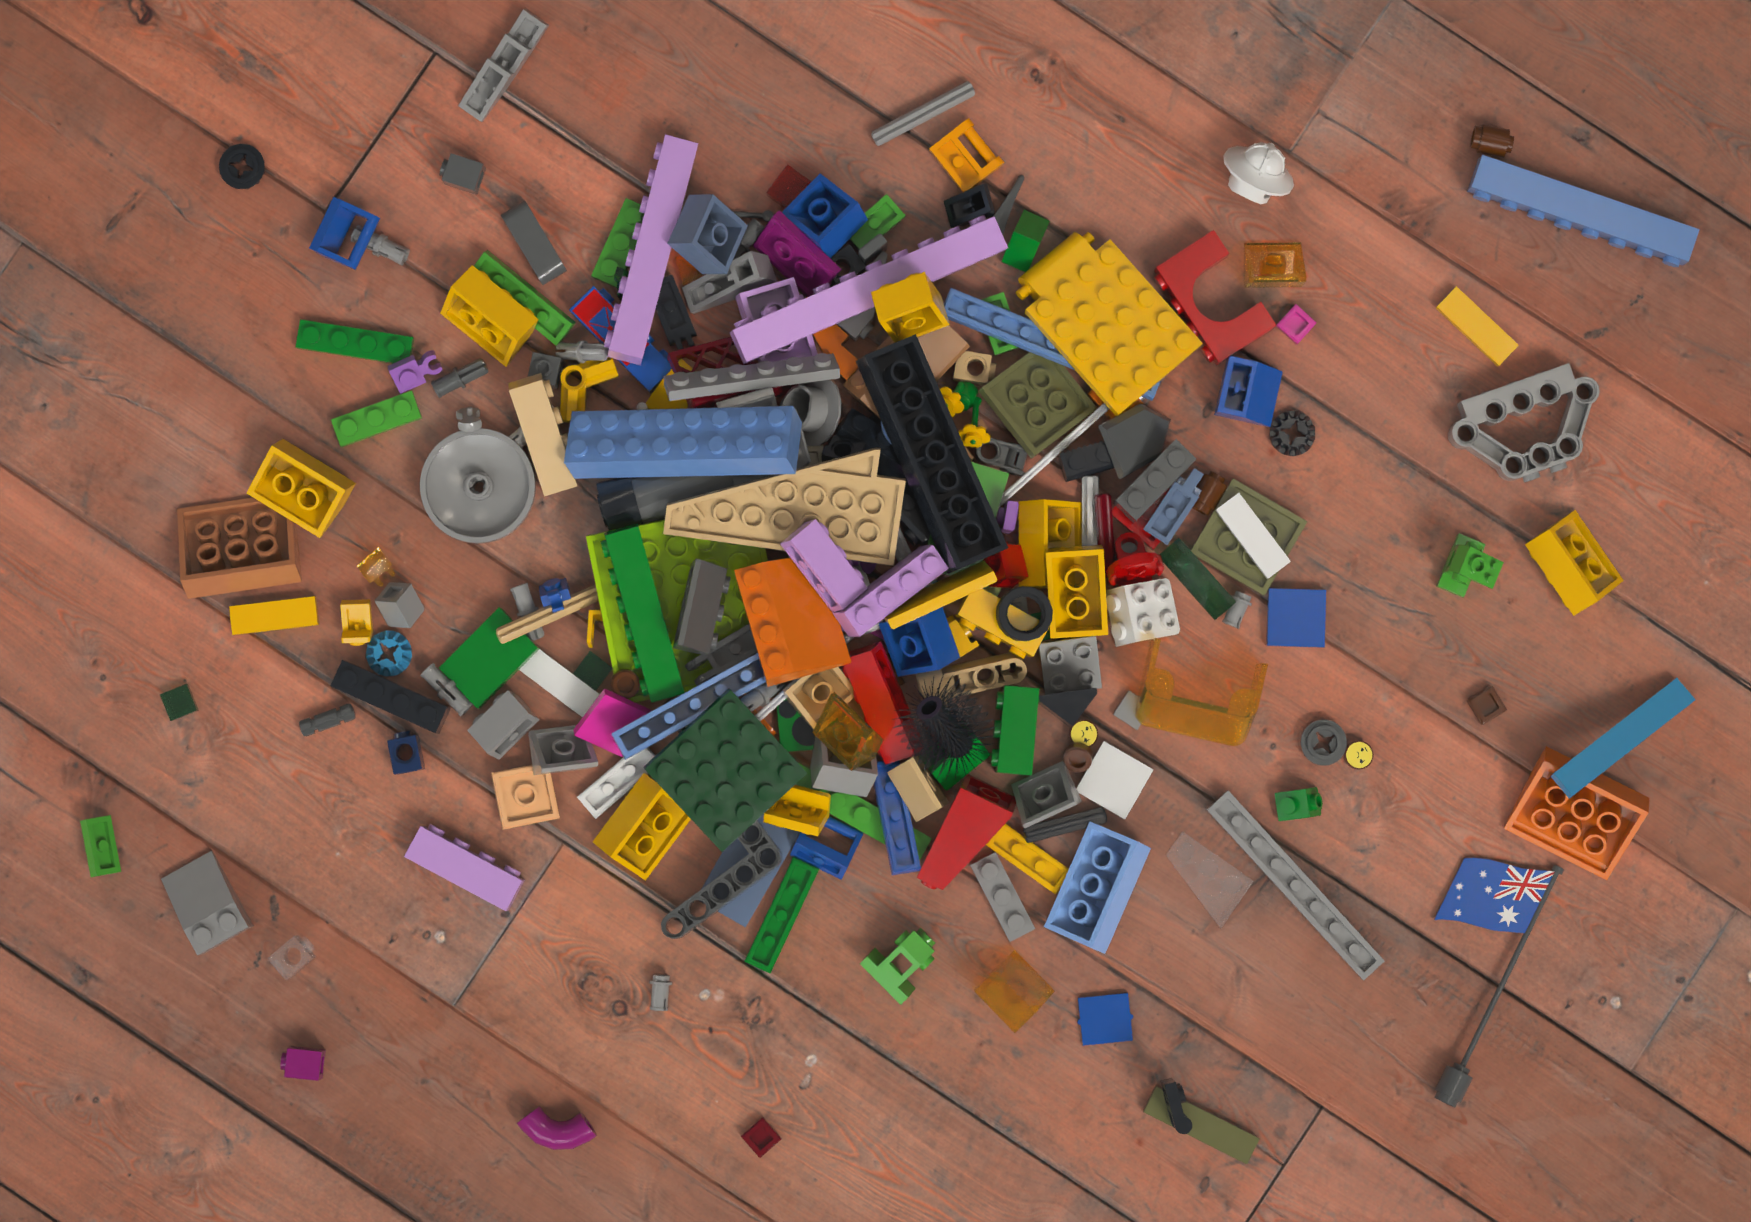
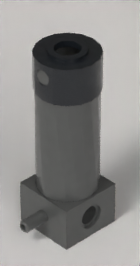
(646, 498)

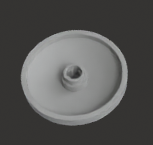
(451, 478)

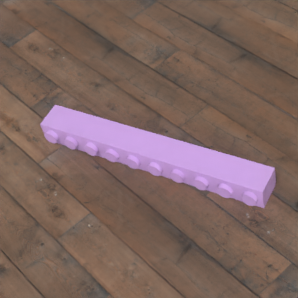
(853, 294)

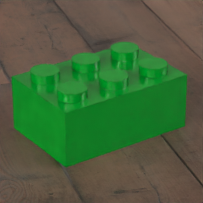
(1015, 730)

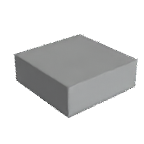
(1126, 710)

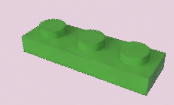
(618, 243)
(376, 419)

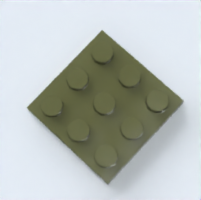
(1037, 401)
(1223, 551)

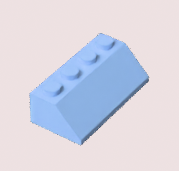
(1097, 887)

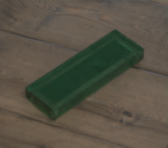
(1197, 579)

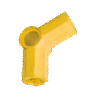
(592, 374)

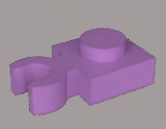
(410, 373)

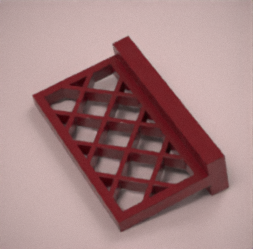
(718, 347)

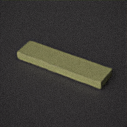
(1207, 1127)

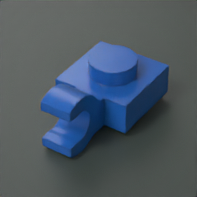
(554, 592)

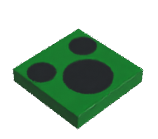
(794, 731)

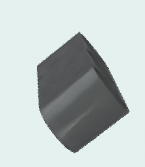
(533, 242)

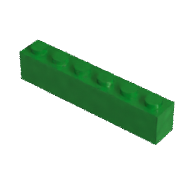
(643, 612)

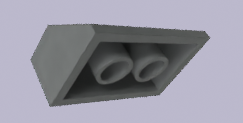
(701, 608)

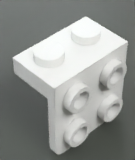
(1142, 611)

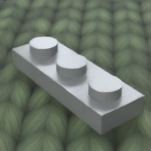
(1002, 896)

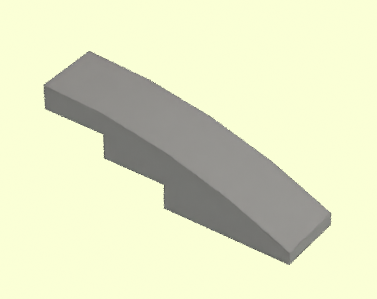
(503, 65)

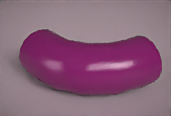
(557, 1134)

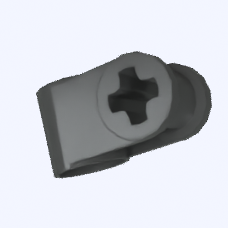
(1004, 457)

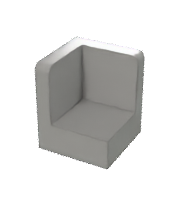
(399, 605)

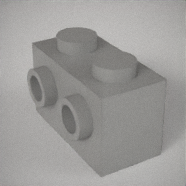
(503, 724)

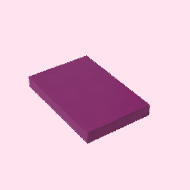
(796, 254)

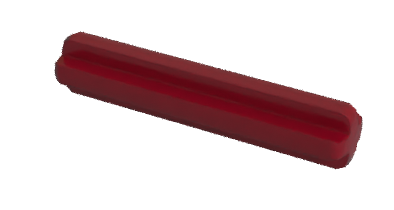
(1104, 527)

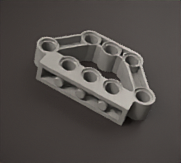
(1496, 454)

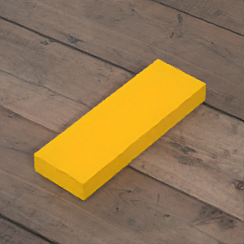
(1477, 326)
(274, 615)
(1028, 858)

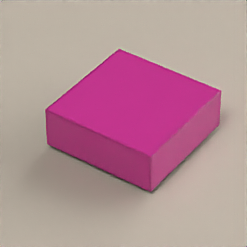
(1296, 324)

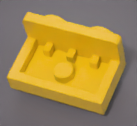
(800, 810)

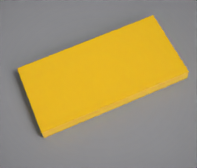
(942, 593)

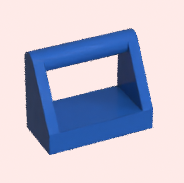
(334, 229)
(826, 857)

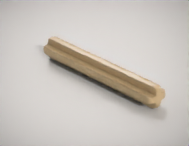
(545, 615)

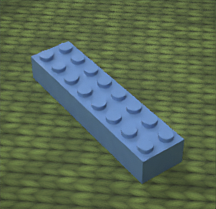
(683, 442)

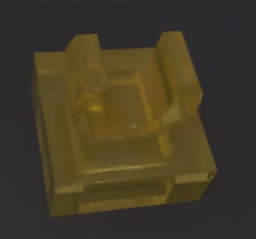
(374, 566)

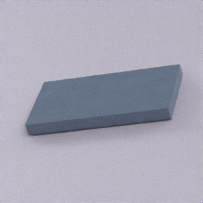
(744, 906)

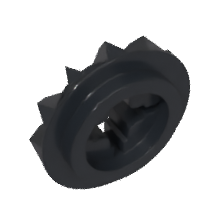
(237, 154)
(1280, 439)

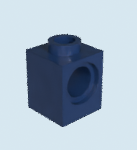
(415, 763)

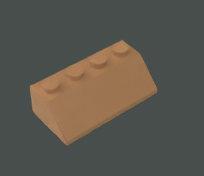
(941, 350)

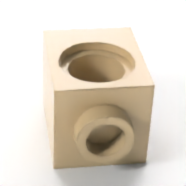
(961, 373)

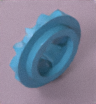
(402, 654)

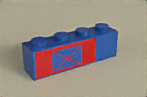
(595, 314)

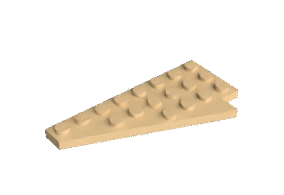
(840, 493)

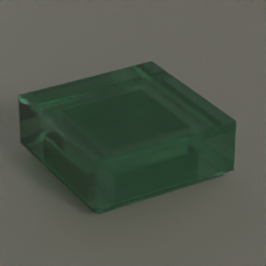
(593, 670)
(179, 702)

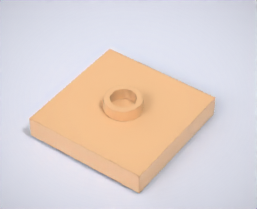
(524, 797)

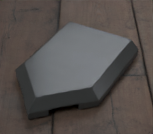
(1135, 438)

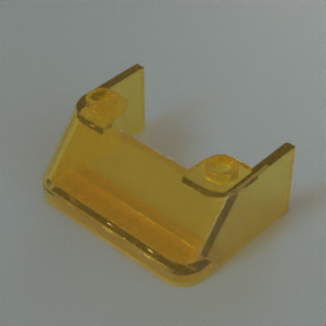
(1191, 718)

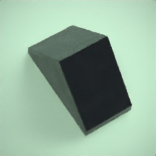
(969, 206)

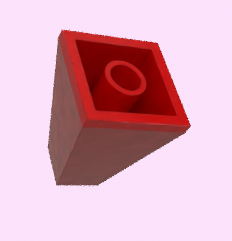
(968, 826)

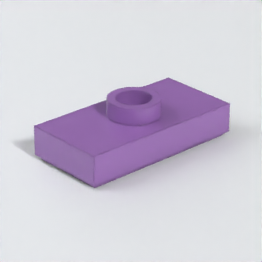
(1007, 516)

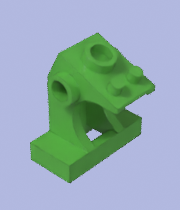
(1468, 564)
(916, 948)

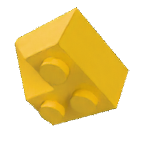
(910, 307)

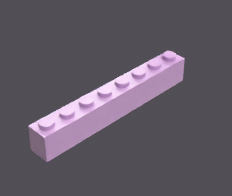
(651, 252)

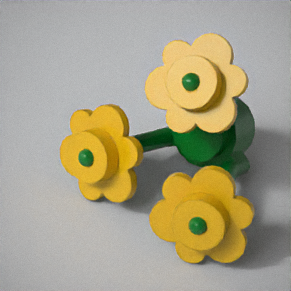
(961, 400)

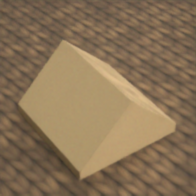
(812, 692)
(917, 788)

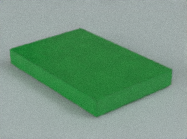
(484, 663)

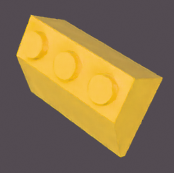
(488, 315)
(300, 487)
(1044, 528)
(1574, 563)
(1077, 591)
(642, 827)

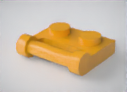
(959, 162)

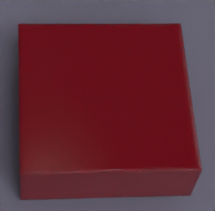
(761, 1137)

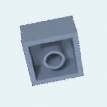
(707, 234)

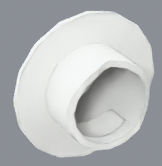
(1258, 172)

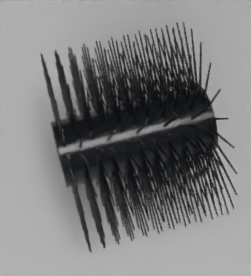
(944, 727)

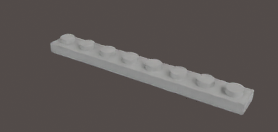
(1295, 885)

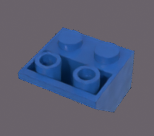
(1248, 391)

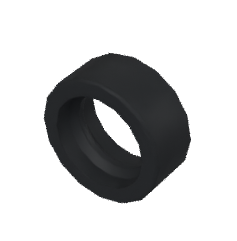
(1045, 607)

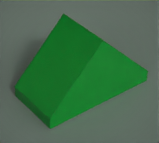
(1025, 241)

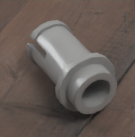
(1236, 611)
(660, 992)

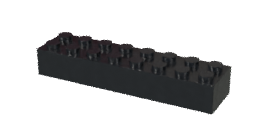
(931, 453)

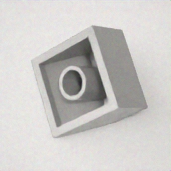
(833, 775)

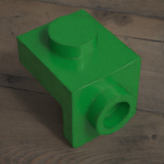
(1298, 804)

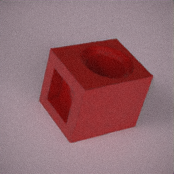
(1008, 566)

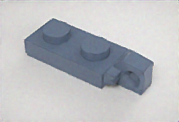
(1174, 507)

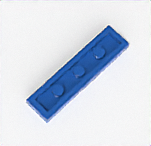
(895, 823)

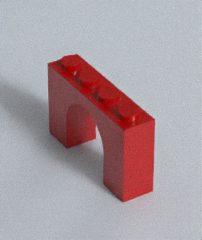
(1218, 338)

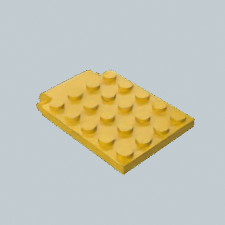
(1105, 319)

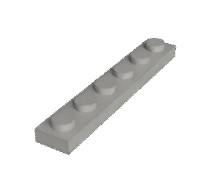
(751, 376)

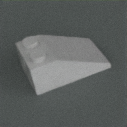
(206, 903)

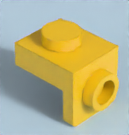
(356, 621)

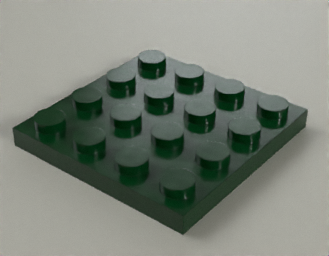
(725, 770)

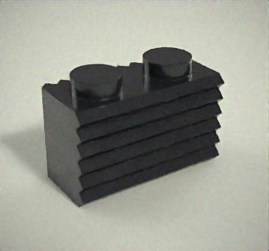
(1085, 461)

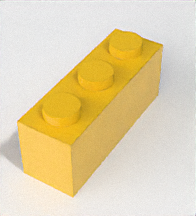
(979, 612)

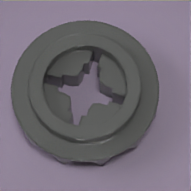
(1336, 746)

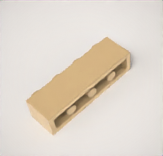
(542, 432)

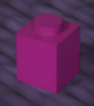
(303, 1063)

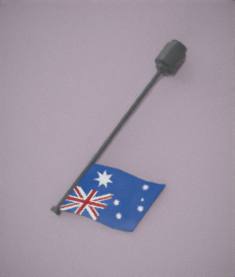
(1499, 900)

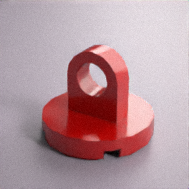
(1133, 566)

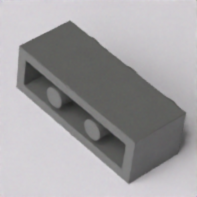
(1154, 481)

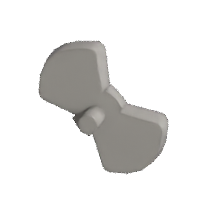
(468, 419)

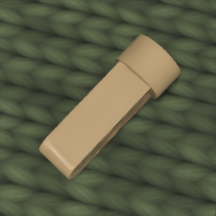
(968, 674)

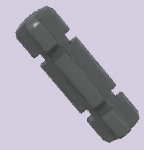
(327, 720)

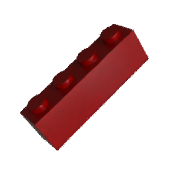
(879, 696)

